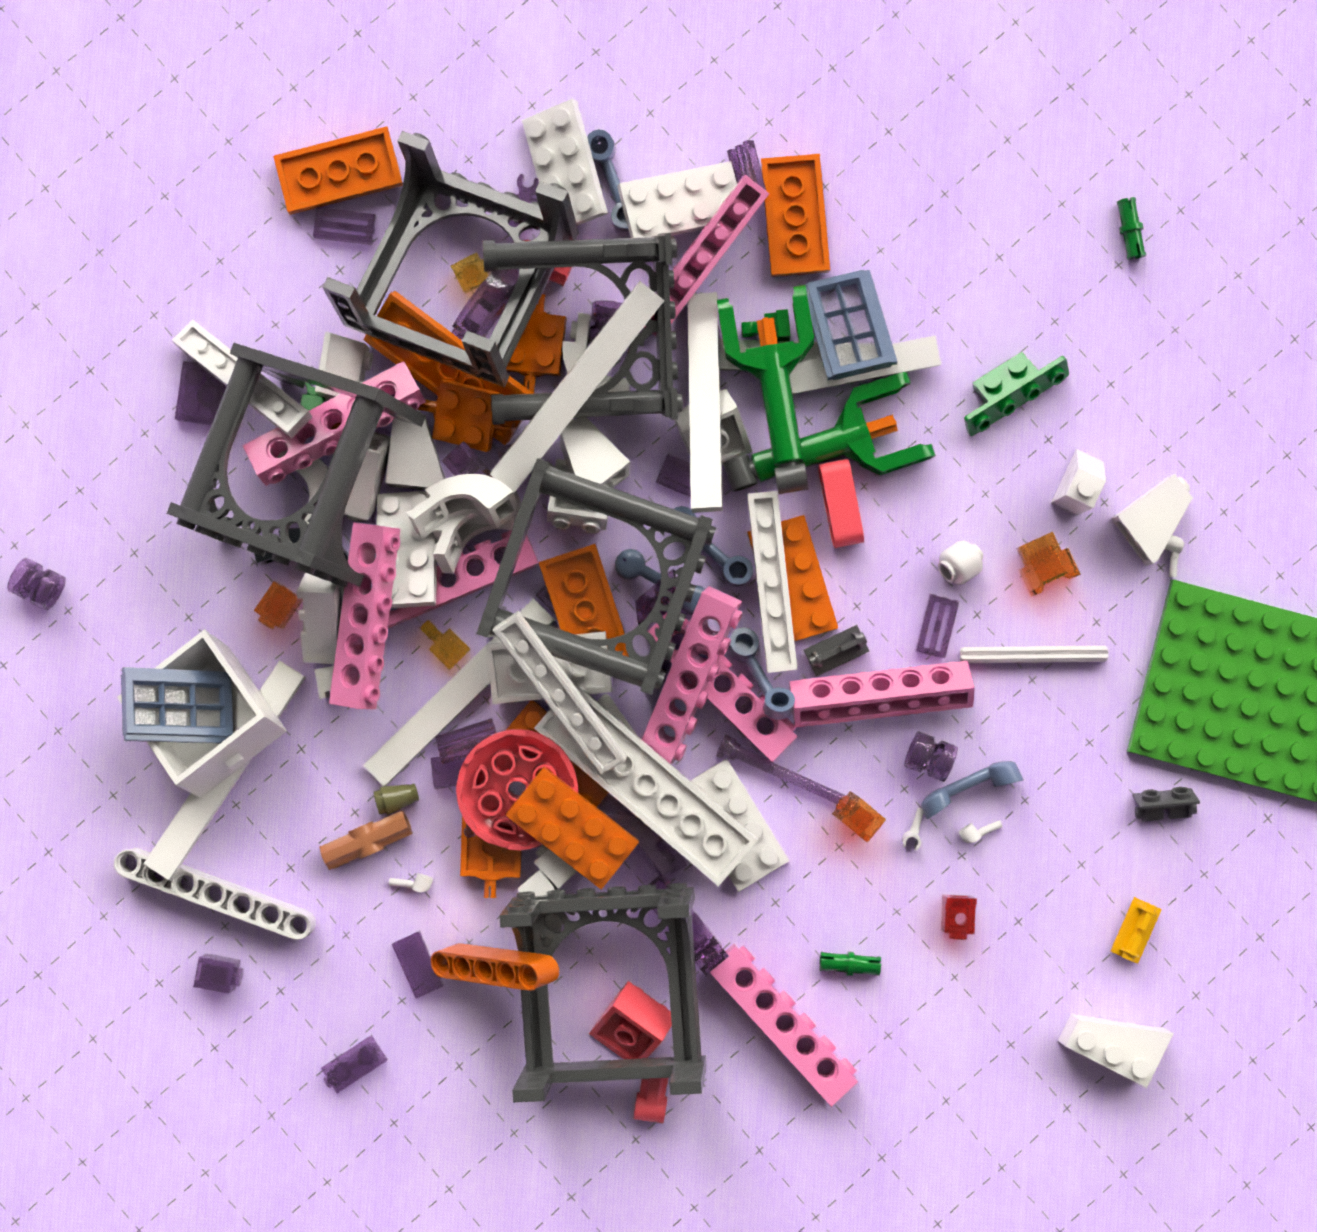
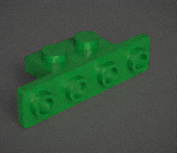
(1011, 387)

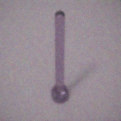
(731, 749)

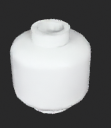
(960, 562)

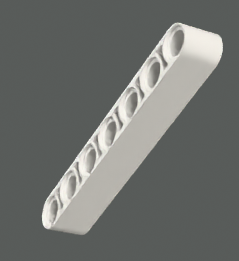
(230, 895)

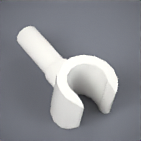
(1174, 545)
(914, 830)
(971, 834)
(421, 884)

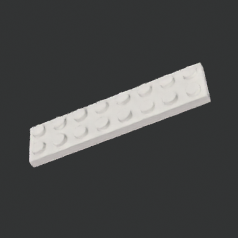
(660, 797)

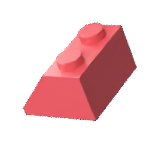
(632, 1024)

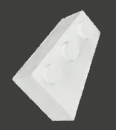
(320, 618)
(1119, 1046)

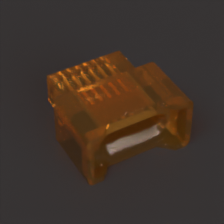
(1045, 562)

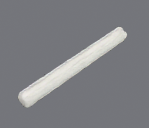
(1034, 654)

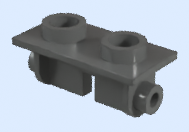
(836, 650)
(1179, 801)

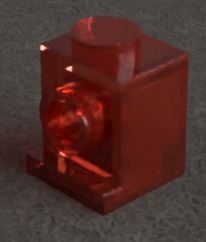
(951, 907)

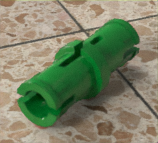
(1131, 228)
(850, 963)

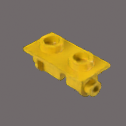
(1135, 930)

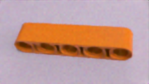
(495, 966)

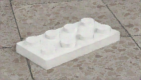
(565, 158)
(675, 200)
(415, 564)
(512, 685)
(729, 793)

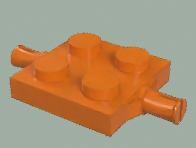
(539, 347)
(464, 415)
(488, 861)

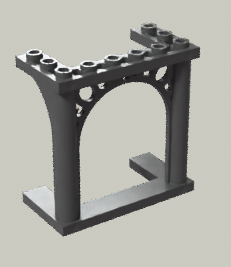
(421, 186)
(636, 511)
(320, 541)
(674, 906)

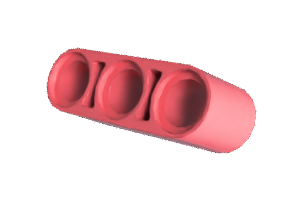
(841, 503)

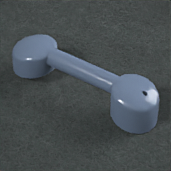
(603, 154)
(635, 567)
(731, 567)
(744, 647)
(1000, 774)

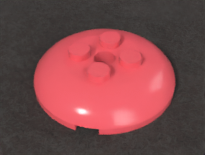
(486, 777)

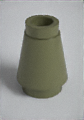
(393, 798)

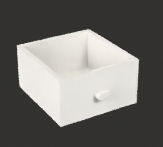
(255, 725)

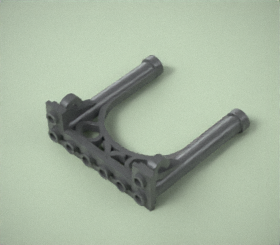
(592, 254)

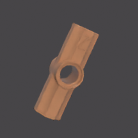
(365, 840)

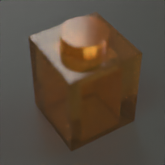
(277, 606)
(858, 816)

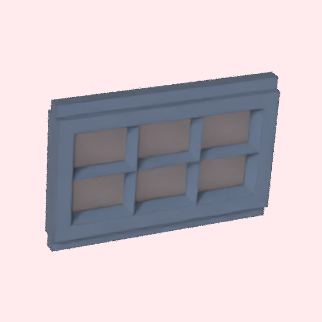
(849, 325)
(176, 705)

